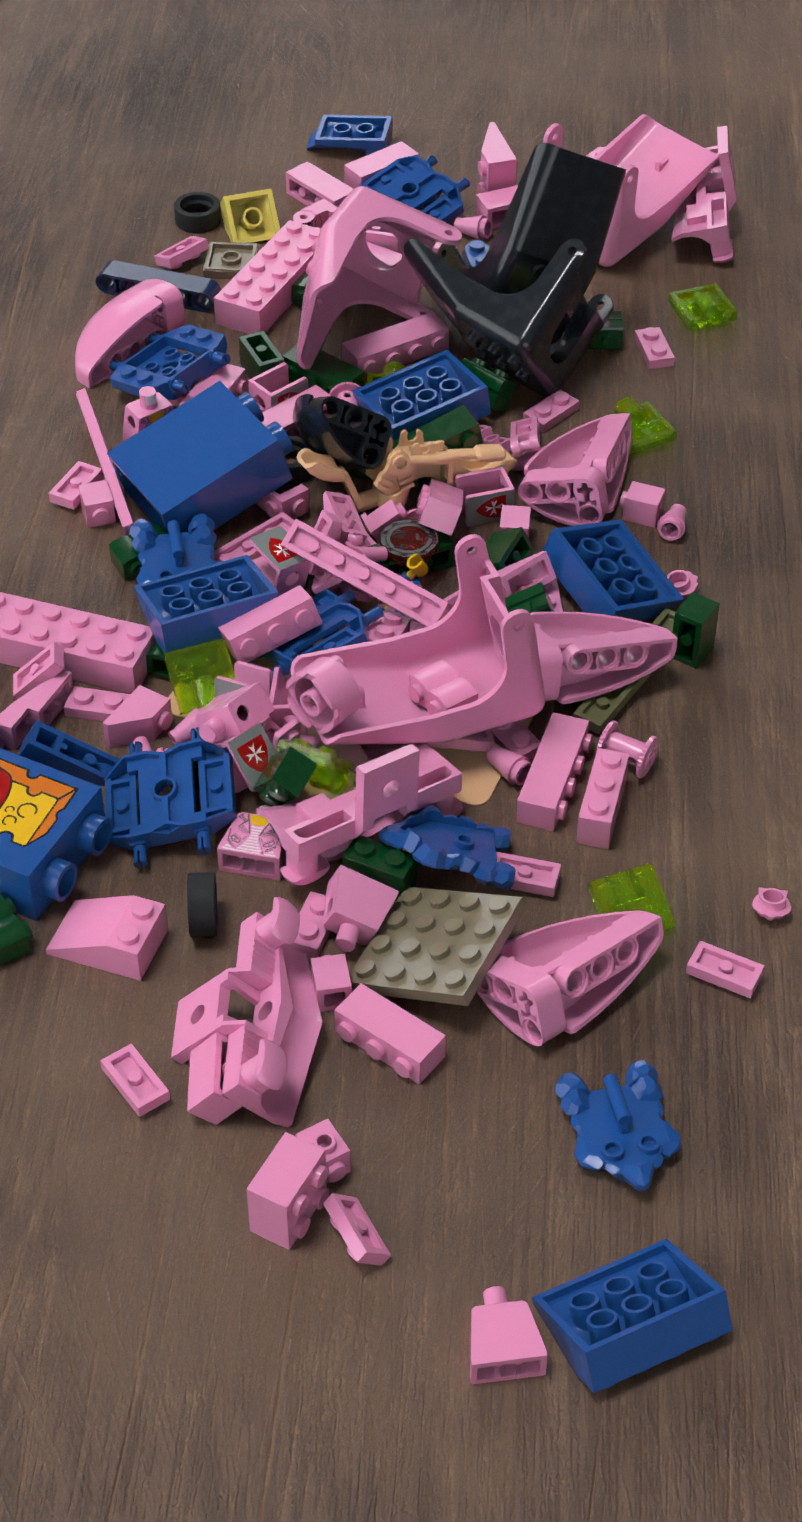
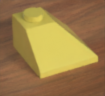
(250, 216)

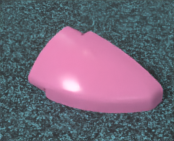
(124, 327)
(582, 472)
(596, 653)
(568, 972)

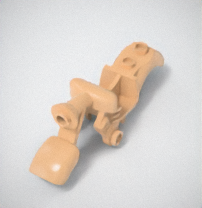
(404, 465)

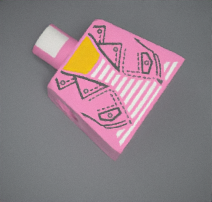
(144, 411)
(251, 848)

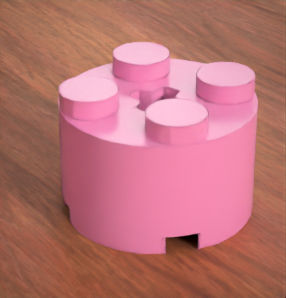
(324, 693)

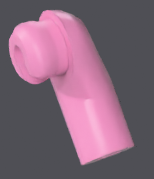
(374, 553)

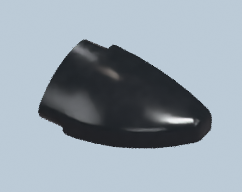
(343, 431)

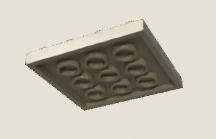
(437, 944)

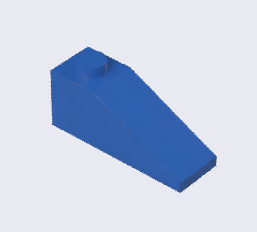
(66, 754)

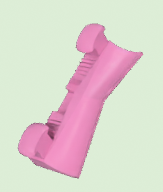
(706, 213)
(396, 781)
(272, 1055)

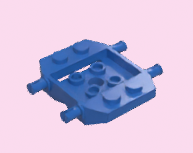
(418, 177)
(167, 368)
(334, 613)
(150, 820)

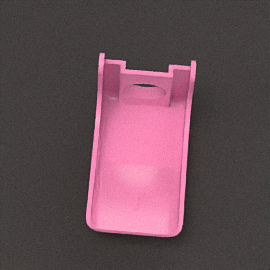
(657, 180)
(348, 272)
(476, 638)

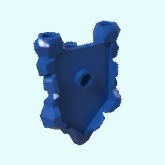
(173, 552)
(454, 844)
(620, 1124)

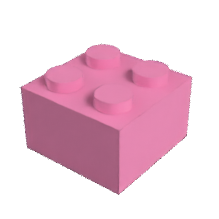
(287, 1191)

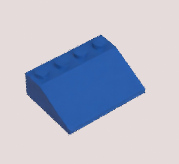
(425, 393)
(610, 571)
(194, 603)
(634, 1314)

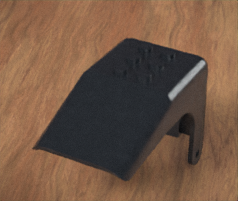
(555, 201)
(519, 327)

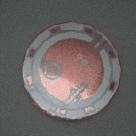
(409, 538)

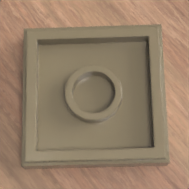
(227, 258)

